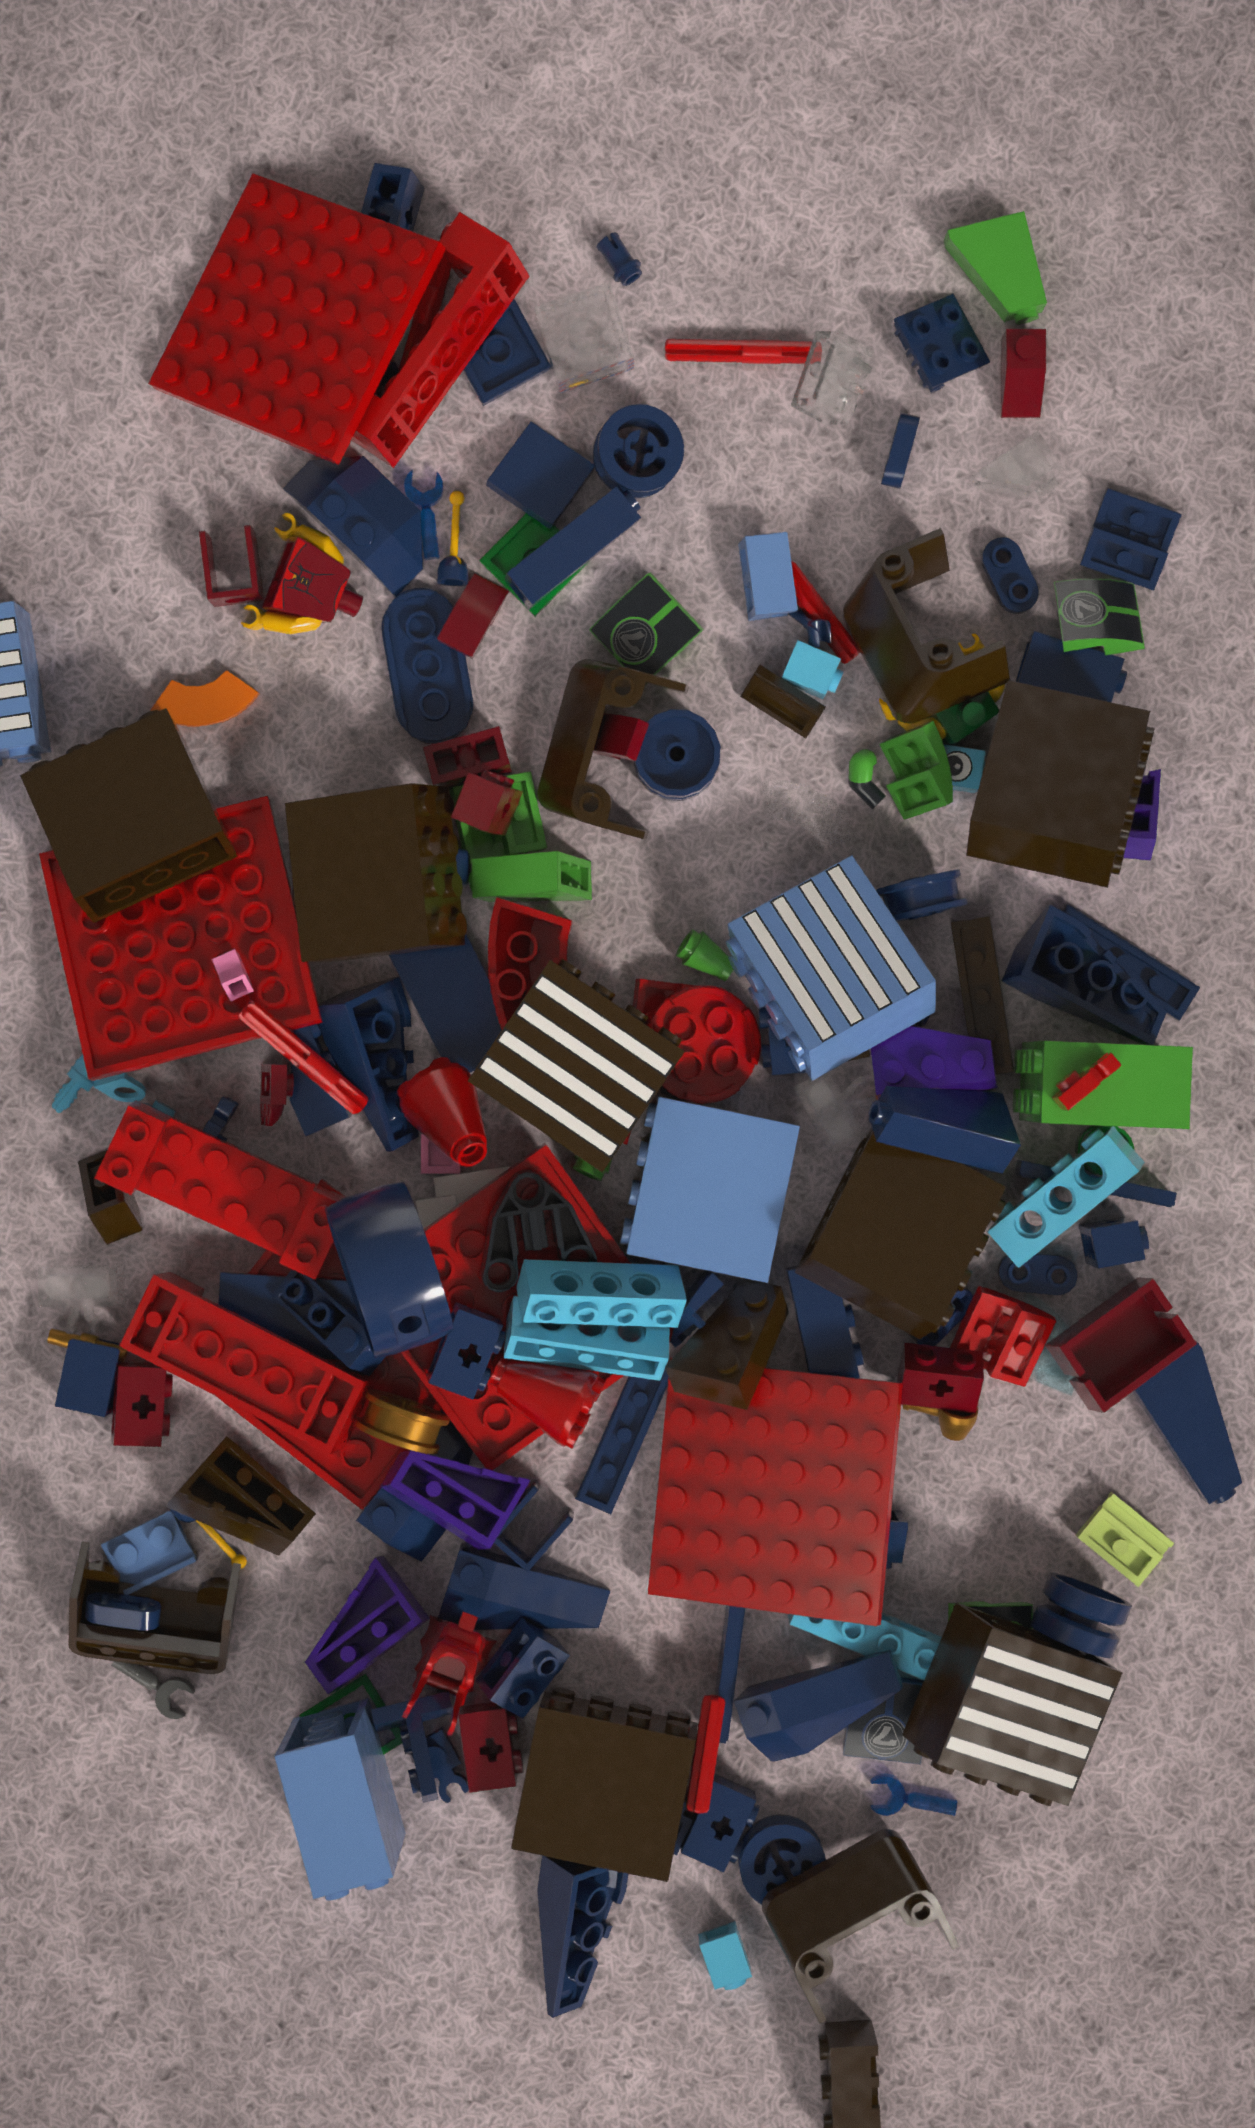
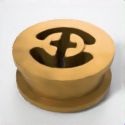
(402, 1421)

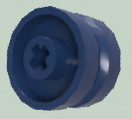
(681, 778)
(1079, 1618)

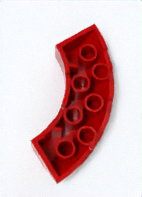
(518, 951)

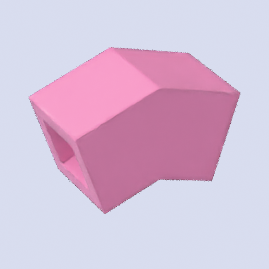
(233, 975)

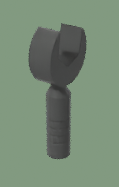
(151, 1682)

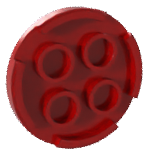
(717, 1039)

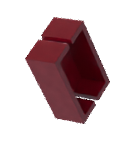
(1121, 1344)

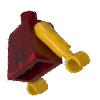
(306, 584)

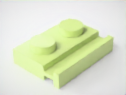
(1124, 1539)

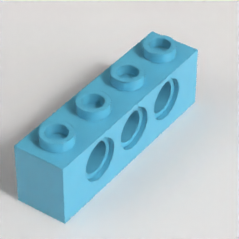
(1118, 1165)
(600, 1293)
(599, 1348)
(910, 1645)

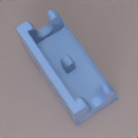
(767, 576)

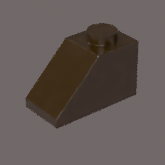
(110, 1209)

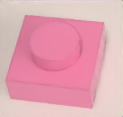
(435, 1160)

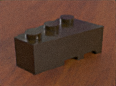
(733, 1346)
(242, 1500)
(851, 2075)

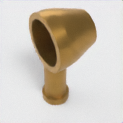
(953, 1424)

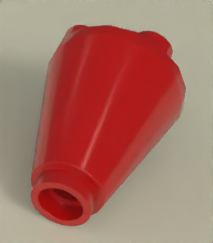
(446, 1110)
(549, 1395)

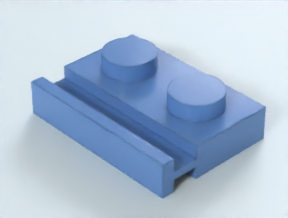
(149, 1551)

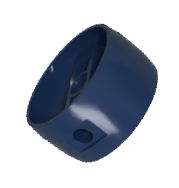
(389, 1269)

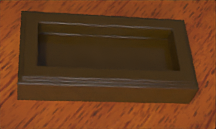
(782, 701)

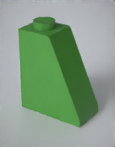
(1001, 265)
(531, 878)

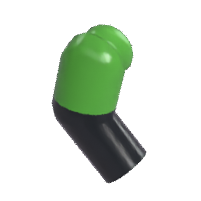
(861, 777)

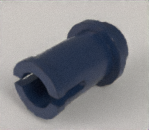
(619, 259)

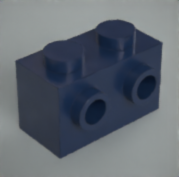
(522, 1668)

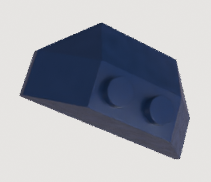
(363, 516)

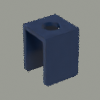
(88, 1377)
(513, 1550)

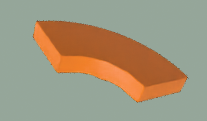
(206, 703)

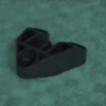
(501, 1234)

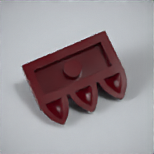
(274, 1090)

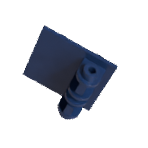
(940, 342)

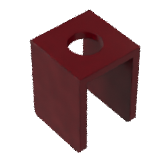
(238, 596)

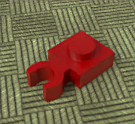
(1077, 1086)

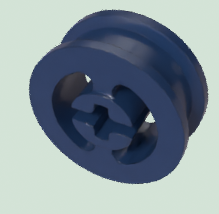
(610, 445)
(923, 896)
(757, 1877)

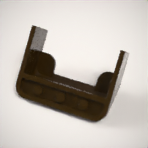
(912, 675)
(563, 778)
(191, 1628)
(845, 1897)

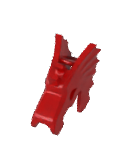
(450, 1661)

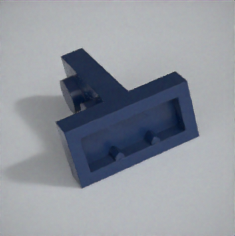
(414, 1737)

